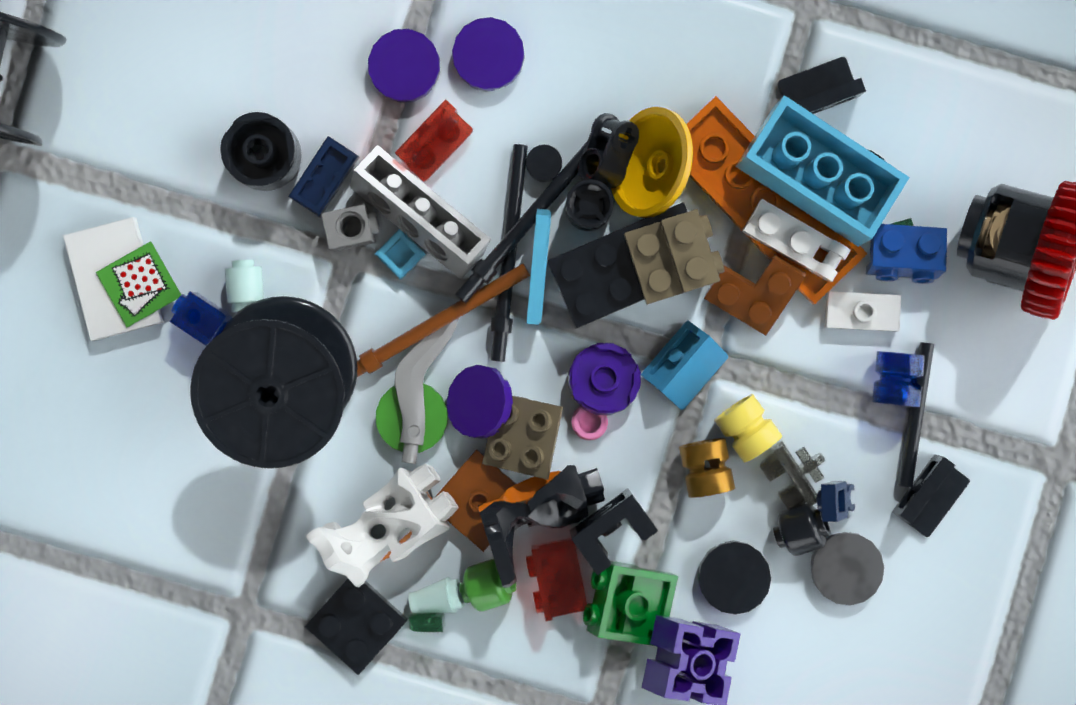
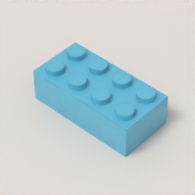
(822, 172)

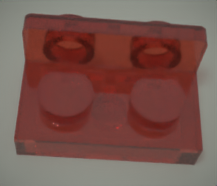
(434, 141)
(557, 577)

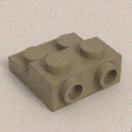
(674, 256)

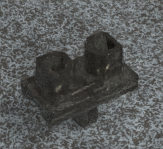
(800, 490)

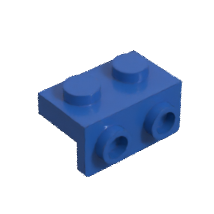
(908, 253)

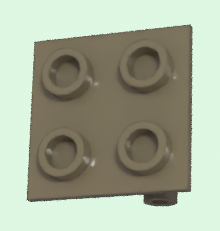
(526, 439)

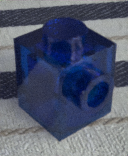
(199, 317)

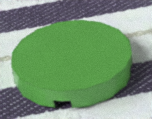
(390, 418)

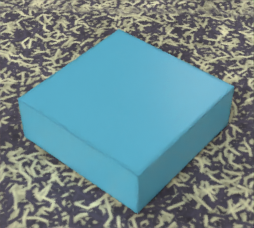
(400, 254)

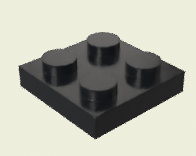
(356, 624)

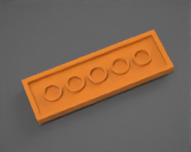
(717, 147)

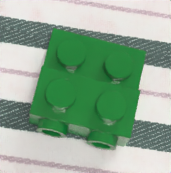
(628, 602)

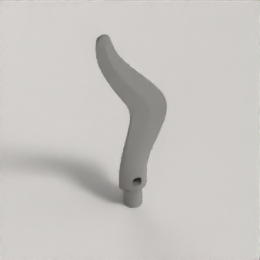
(410, 389)

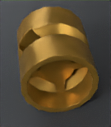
(709, 480)

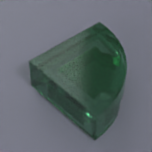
(427, 622)

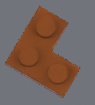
(758, 302)

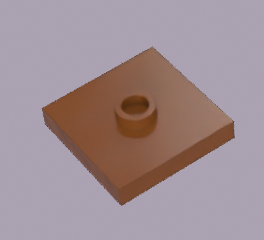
(474, 486)

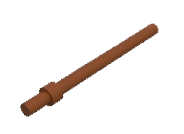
(373, 359)

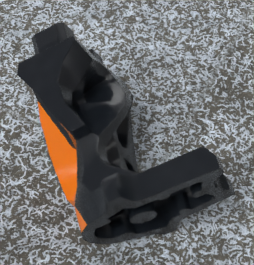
(537, 502)

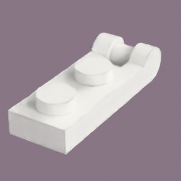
(794, 240)

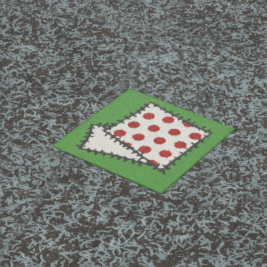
(138, 284)

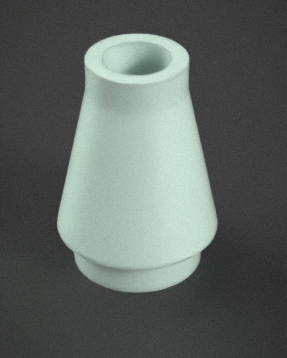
(437, 598)

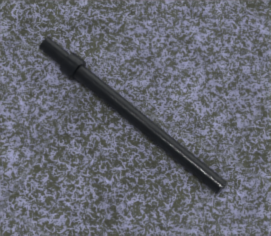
(485, 269)
(502, 323)

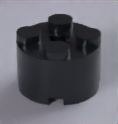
(245, 139)

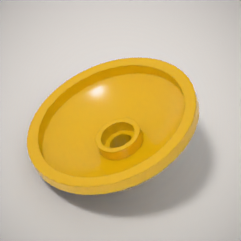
(657, 165)

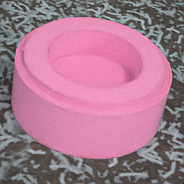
(588, 425)

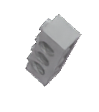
(419, 212)

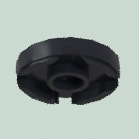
(734, 577)

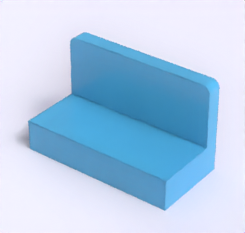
(685, 364)

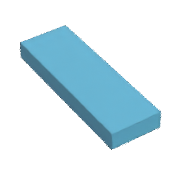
(539, 265)

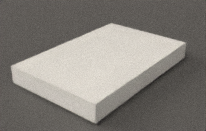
(89, 253)

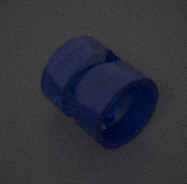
(898, 378)

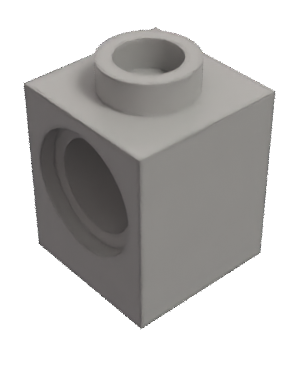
(334, 225)

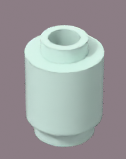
(243, 284)

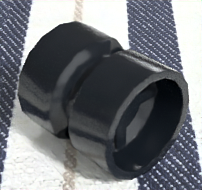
(589, 205)

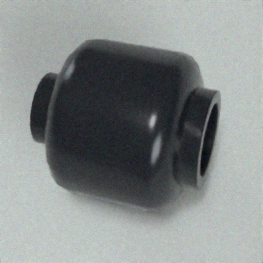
(801, 530)

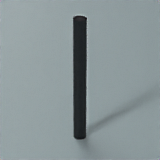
(915, 422)

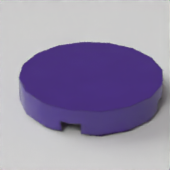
(488, 54)
(404, 65)
(604, 379)
(479, 401)

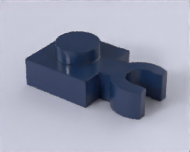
(835, 500)

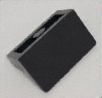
(822, 86)
(931, 495)

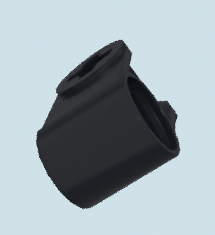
(607, 154)

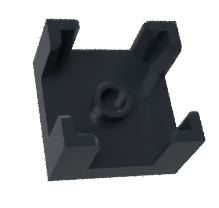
(605, 522)

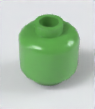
(484, 588)

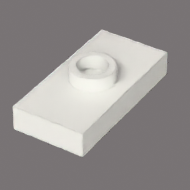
(862, 311)

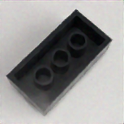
(601, 274)

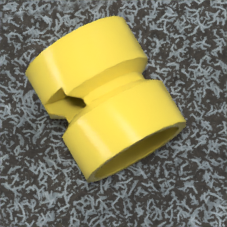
(748, 428)

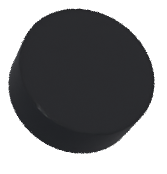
(544, 163)

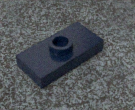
(324, 176)

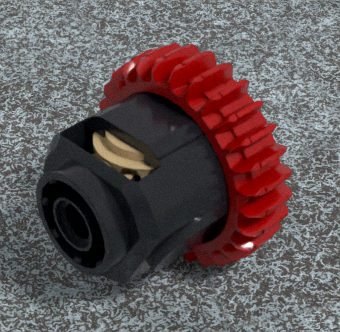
(1024, 244)

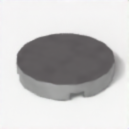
(847, 568)

